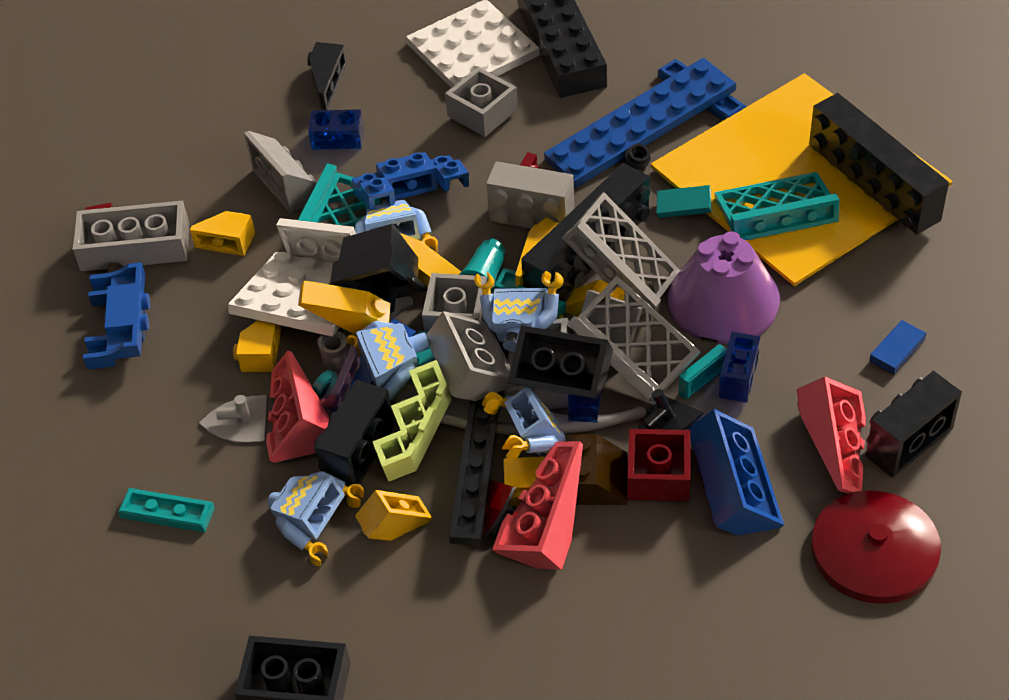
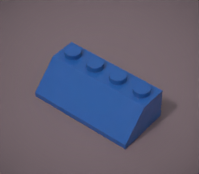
(734, 475)

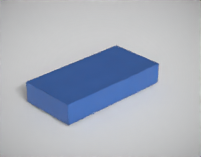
(897, 347)

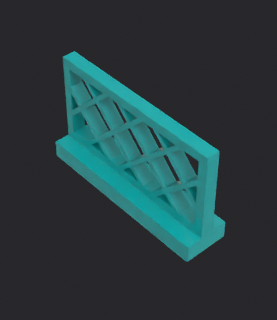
(323, 195)
(780, 216)

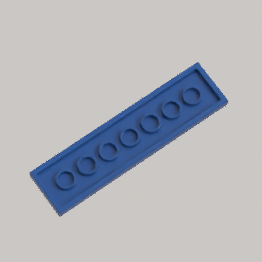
(640, 121)

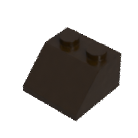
(601, 471)

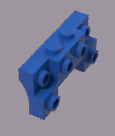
(408, 177)
(124, 318)

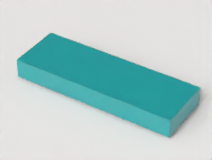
(166, 510)

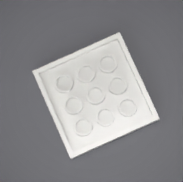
(471, 40)
(275, 292)

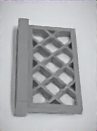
(608, 264)
(623, 362)

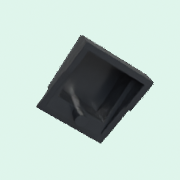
(379, 264)

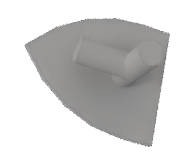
(239, 420)

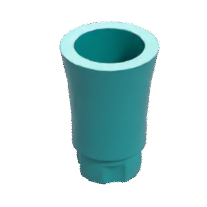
(487, 258)

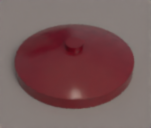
(875, 546)

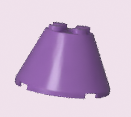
(723, 291)

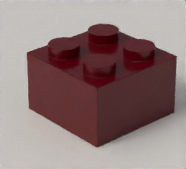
(659, 465)

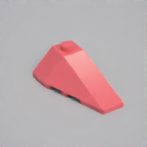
(295, 412)
(834, 421)
(544, 520)

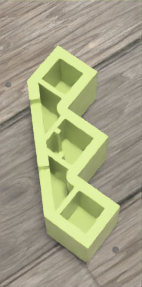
(417, 422)

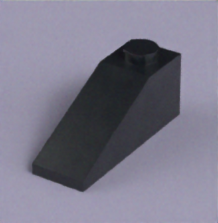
(327, 67)

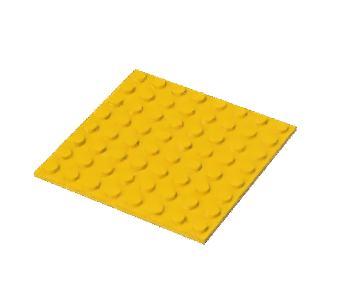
(772, 144)

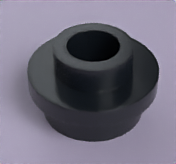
(640, 151)

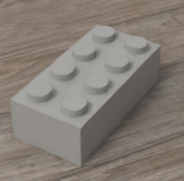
(131, 235)

